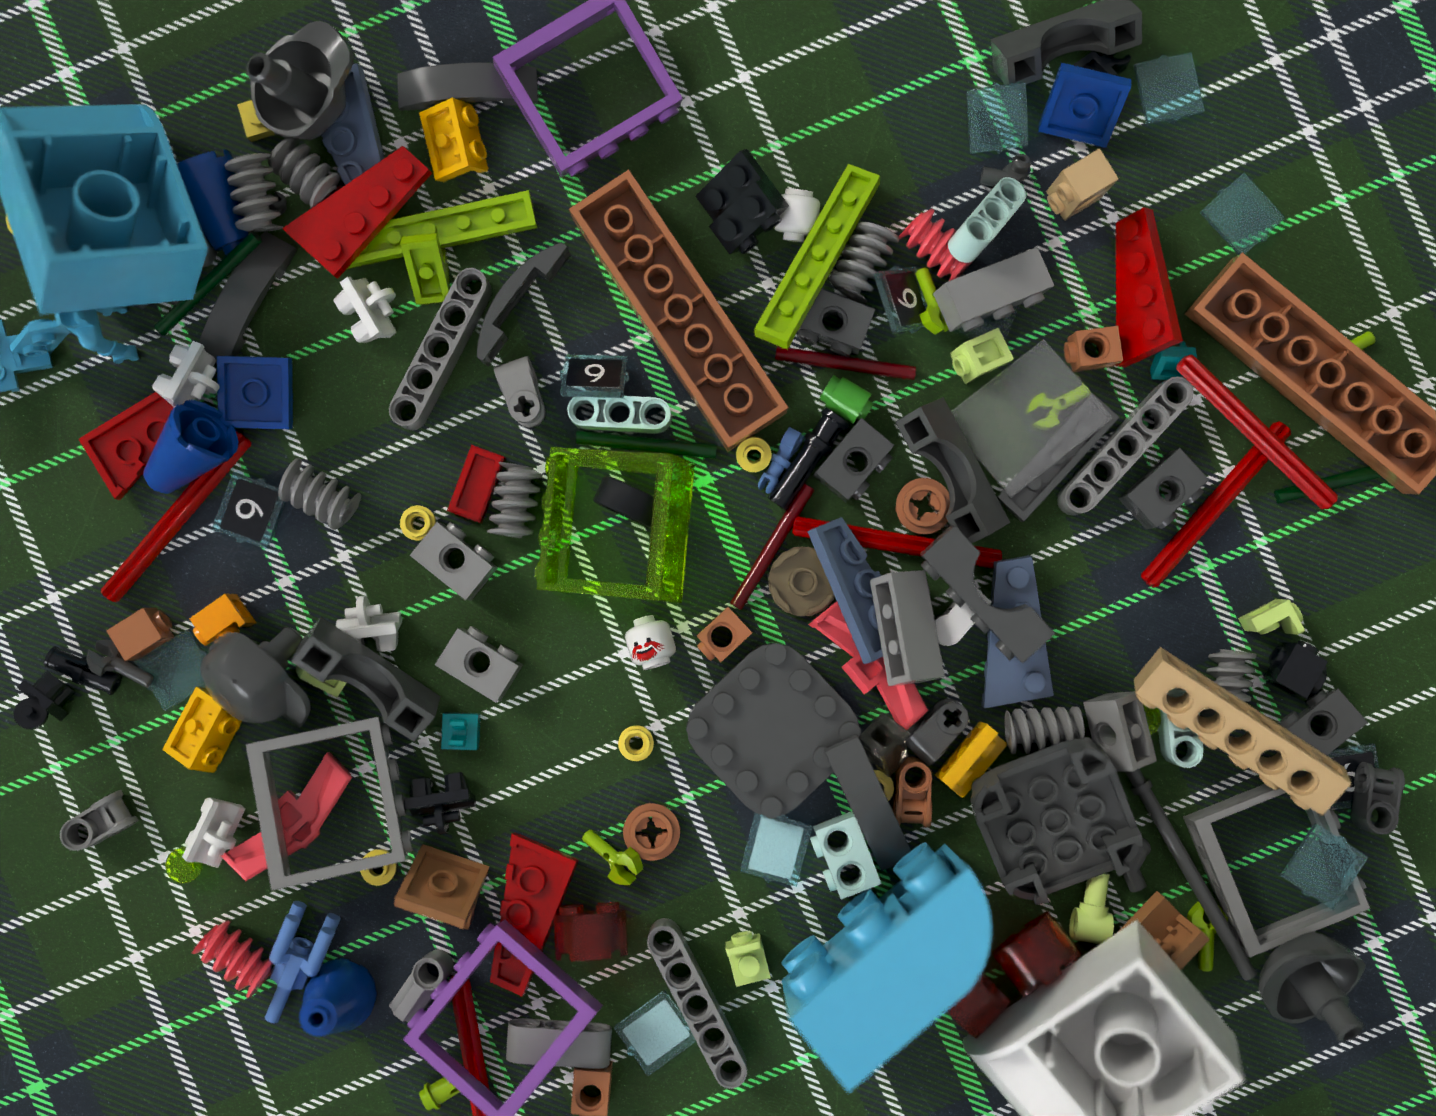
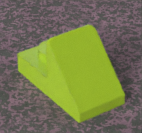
(426, 267)

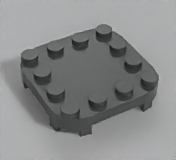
(769, 729)
(1055, 819)

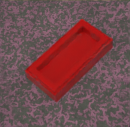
(476, 484)

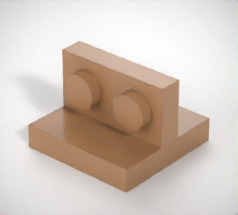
(442, 887)
(1169, 929)

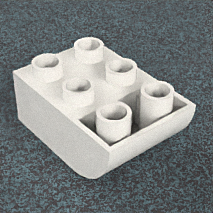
(1111, 1039)

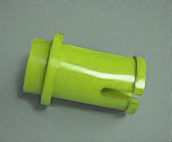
(436, 1093)

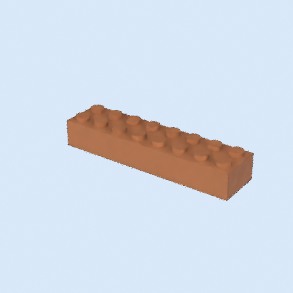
(678, 310)
(1320, 372)

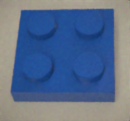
(1084, 105)
(255, 392)

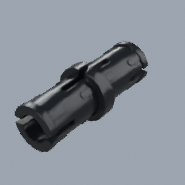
(80, 672)

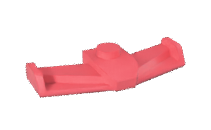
(902, 700)
(299, 816)

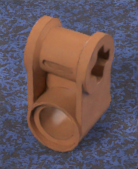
(913, 800)

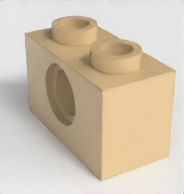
(1081, 185)

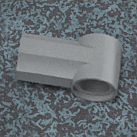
(421, 984)

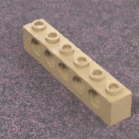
(1315, 790)

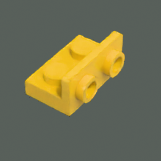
(453, 139)
(201, 733)
(971, 758)

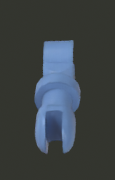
(789, 445)

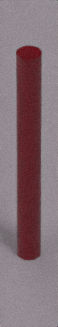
(845, 363)
(771, 547)

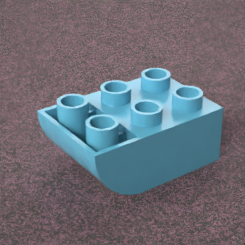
(98, 207)
(890, 965)

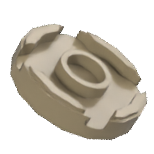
(799, 582)

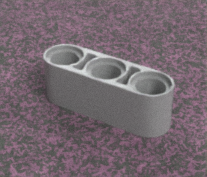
(531, 1038)

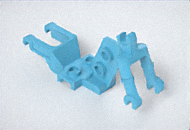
(36, 342)

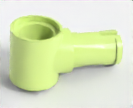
(1091, 920)

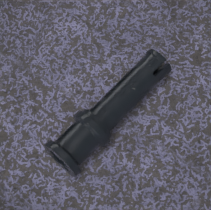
(816, 445)

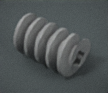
(302, 171)
(252, 193)
(861, 259)
(316, 496)
(514, 501)
(1230, 673)
(1042, 728)

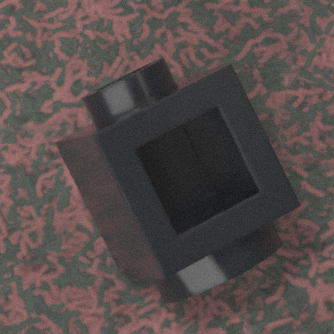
(1296, 669)

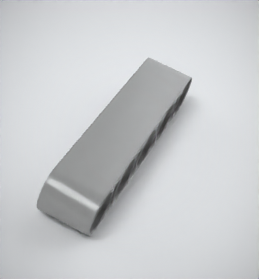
(440, 332)
(1138, 436)
(698, 1019)

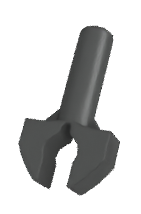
(115, 661)

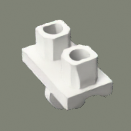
(371, 306)
(192, 375)
(369, 621)
(213, 832)

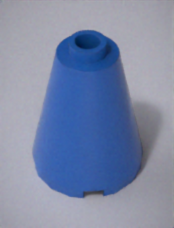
(211, 200)
(189, 446)
(337, 998)

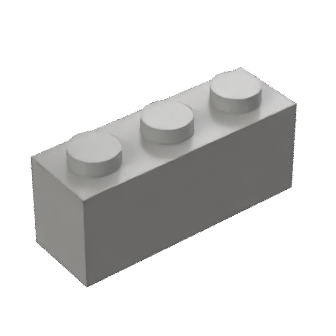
(994, 290)
(907, 627)

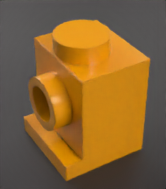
(221, 617)

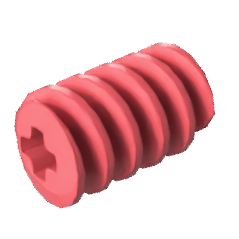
(935, 243)
(235, 957)

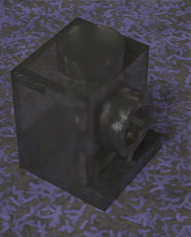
(885, 744)

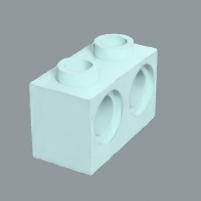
(852, 852)

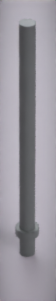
(1142, 788)

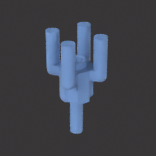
(296, 957)

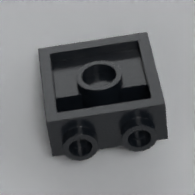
(742, 203)

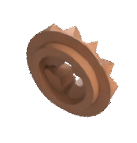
(938, 500)
(664, 842)

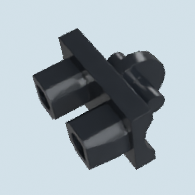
(45, 697)
(425, 802)

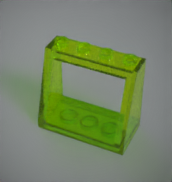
(668, 523)

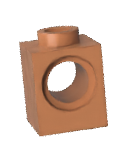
(1108, 345)
(141, 633)
(739, 634)
(591, 1106)

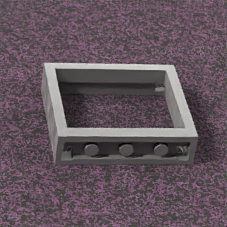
(269, 811)
(1225, 889)

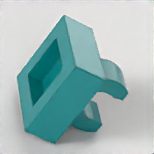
(1165, 361)
(460, 731)

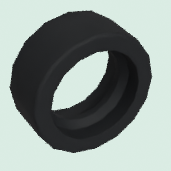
(625, 500)

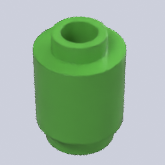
(846, 399)

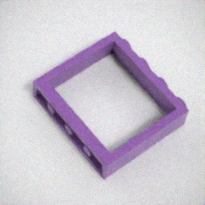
(555, 34)
(542, 966)

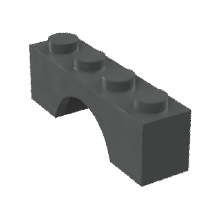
(1098, 27)
(937, 436)
(1017, 628)
(334, 655)

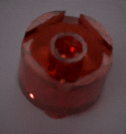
(590, 932)
(1036, 954)
(979, 1006)

